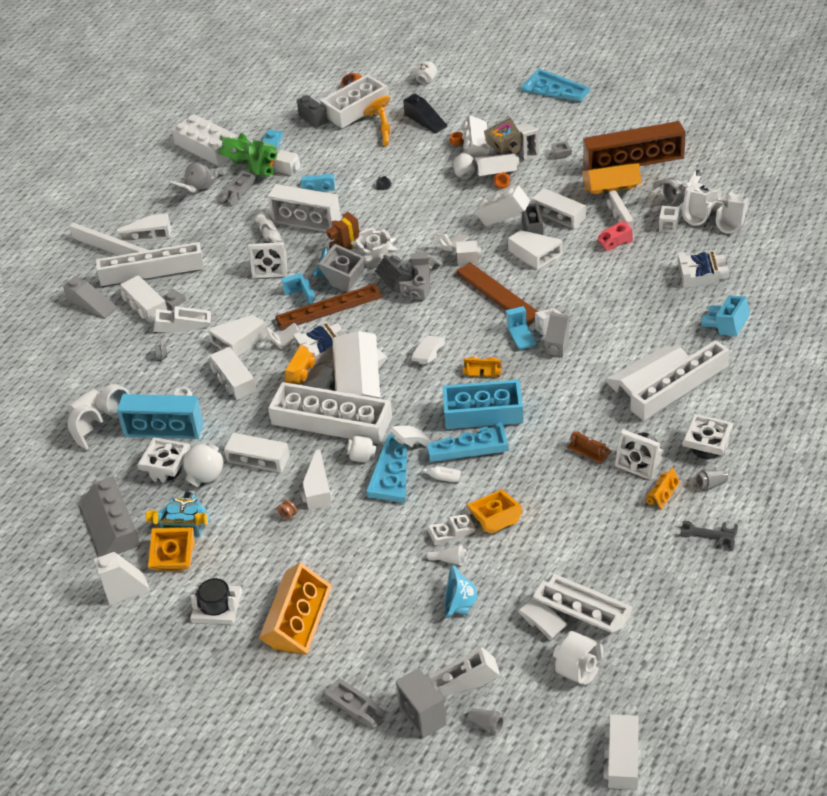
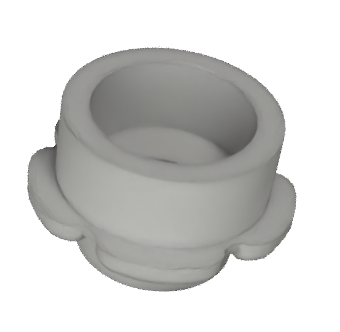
(160, 352)

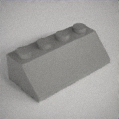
(109, 518)

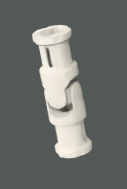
(268, 228)

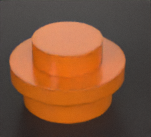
(456, 138)
(501, 180)

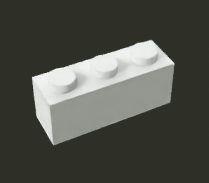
(474, 138)
(502, 205)
(560, 208)
(142, 298)
(232, 373)
(257, 452)
(622, 752)

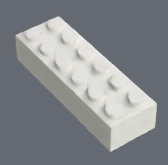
(330, 412)

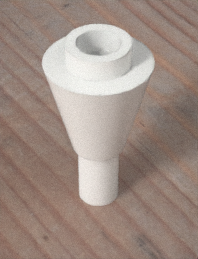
(454, 555)

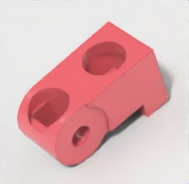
(616, 235)

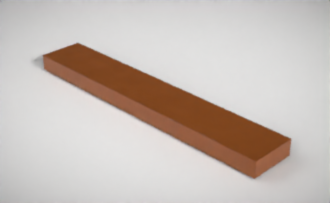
(495, 290)
(328, 306)

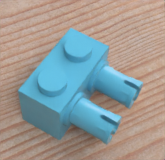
(728, 317)

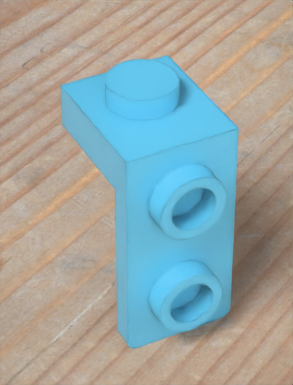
(297, 283)
(518, 329)

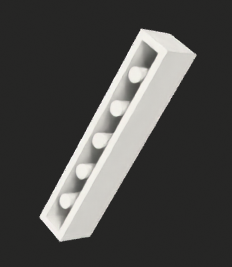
(150, 263)
(679, 380)

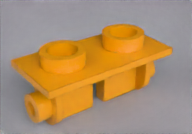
(473, 366)
(664, 488)

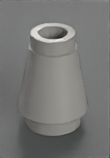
(710, 478)
(487, 719)

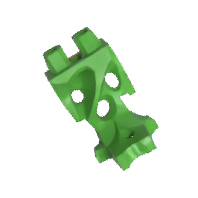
(257, 153)

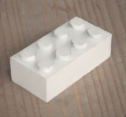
(350, 101)
(201, 138)
(303, 207)

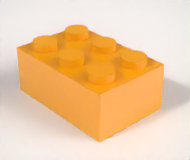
(612, 178)

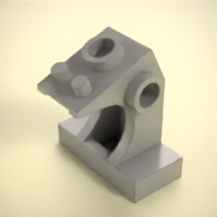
(413, 288)

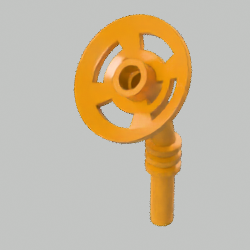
(379, 110)

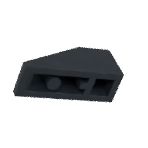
(422, 113)

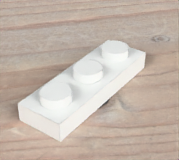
(619, 210)

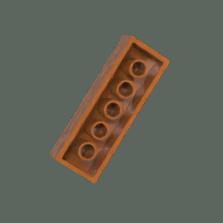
(632, 146)

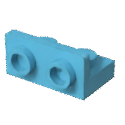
(318, 182)

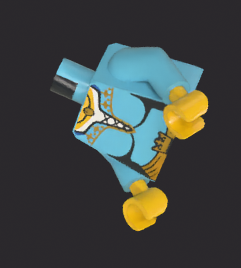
(181, 513)

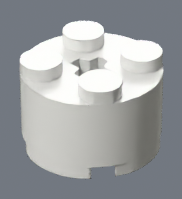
(578, 658)

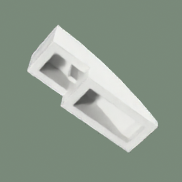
(181, 319)

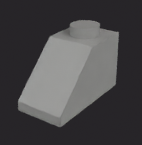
(557, 335)

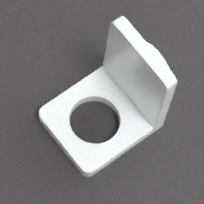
(451, 245)
(284, 338)

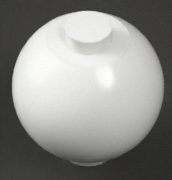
(202, 464)

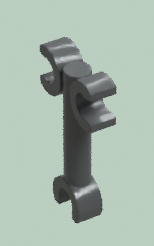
(725, 535)

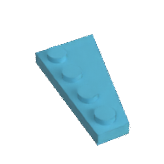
(552, 85)
(475, 444)
(390, 473)

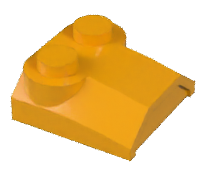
(299, 366)
(496, 511)
(171, 549)

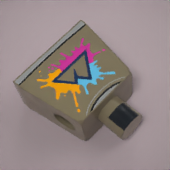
(504, 136)

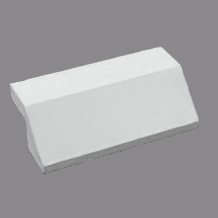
(356, 364)
(646, 369)
(583, 603)

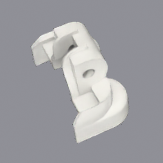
(729, 211)
(89, 408)

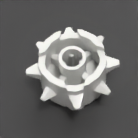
(374, 246)

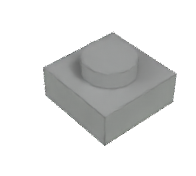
(561, 149)
(174, 298)

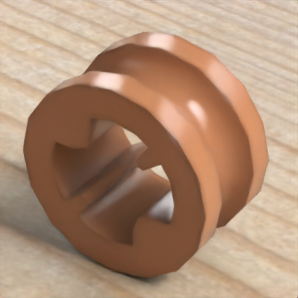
(287, 509)

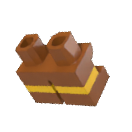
(344, 231)

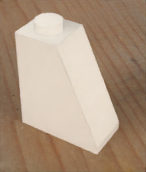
(530, 141)
(496, 164)
(535, 248)
(238, 334)
(120, 578)

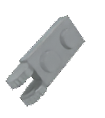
(237, 187)
(354, 702)

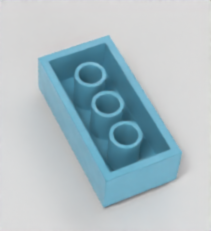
(482, 404)
(160, 416)

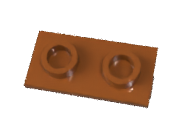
(591, 449)

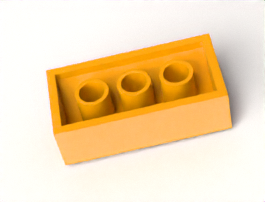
(296, 610)

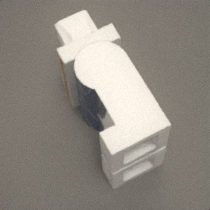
(702, 269)
(319, 341)

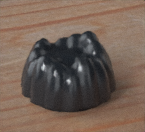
(383, 183)

